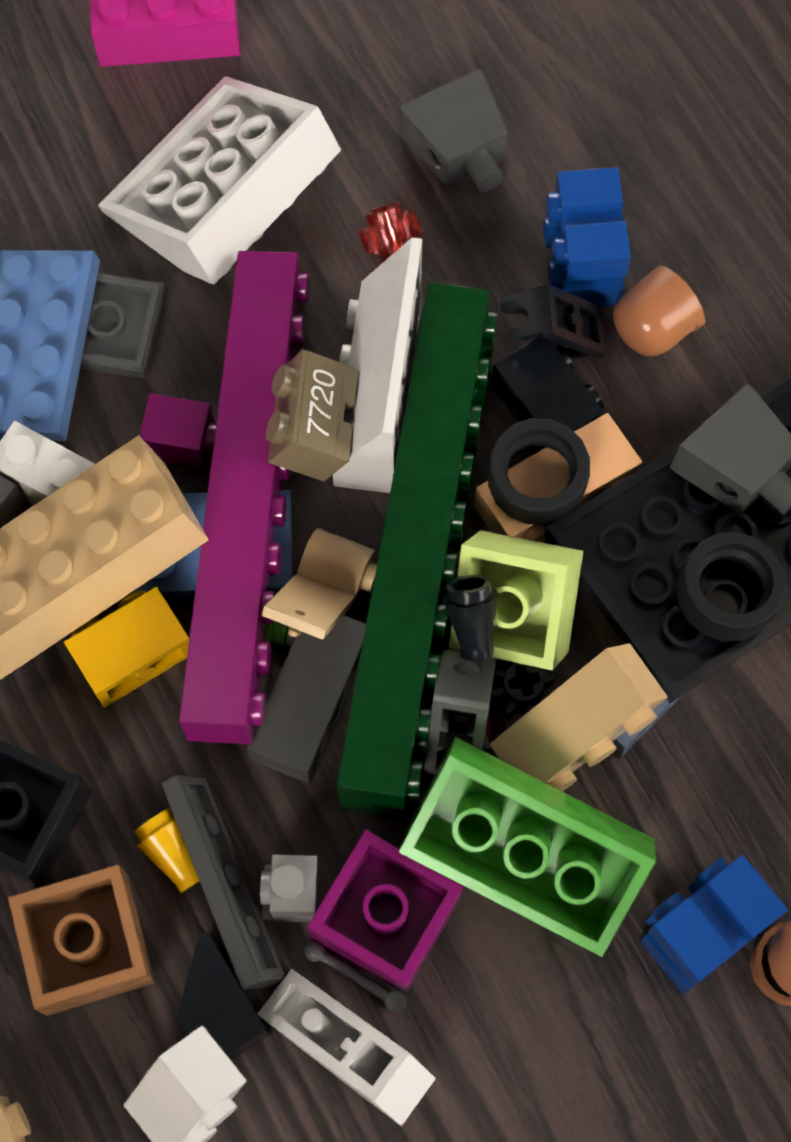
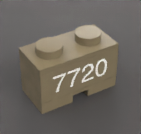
(308, 416)

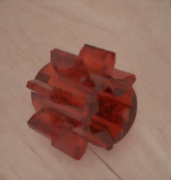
(389, 229)

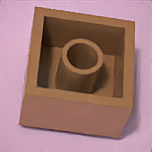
(81, 940)

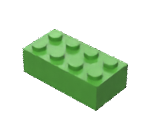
(529, 847)

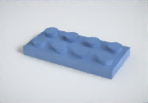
(43, 335)

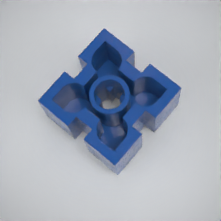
(587, 235)
(715, 922)

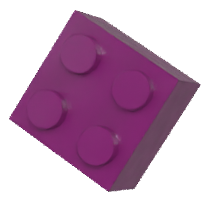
(385, 911)

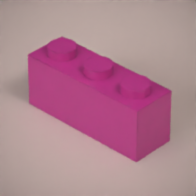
(163, 30)

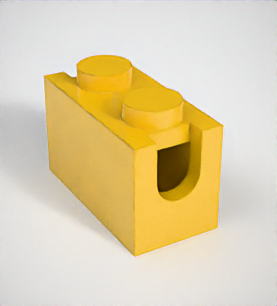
(128, 645)

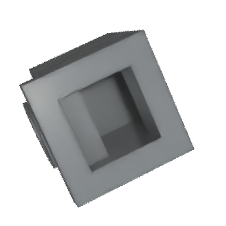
(290, 888)

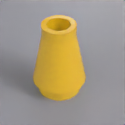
(166, 849)

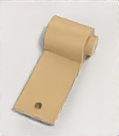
(325, 585)

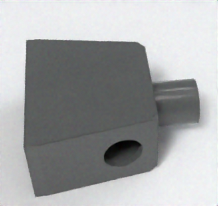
(458, 131)
(739, 454)
(461, 689)

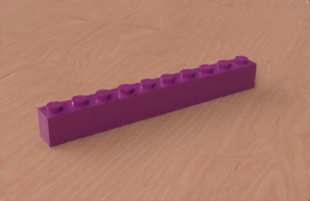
(242, 507)

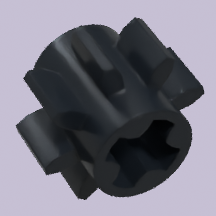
(513, 698)

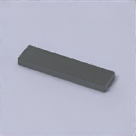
(223, 882)

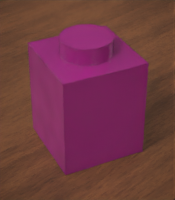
(179, 430)

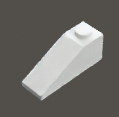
(347, 1046)

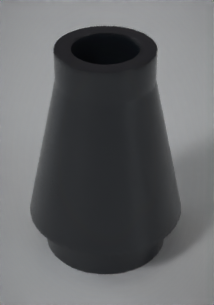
(472, 612)

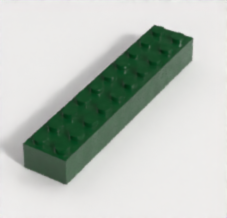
(415, 555)

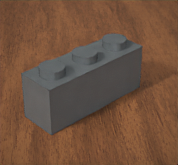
(307, 699)

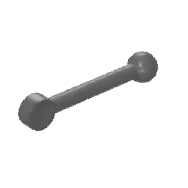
(394, 1001)

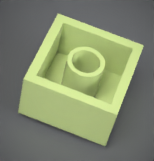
(535, 595)

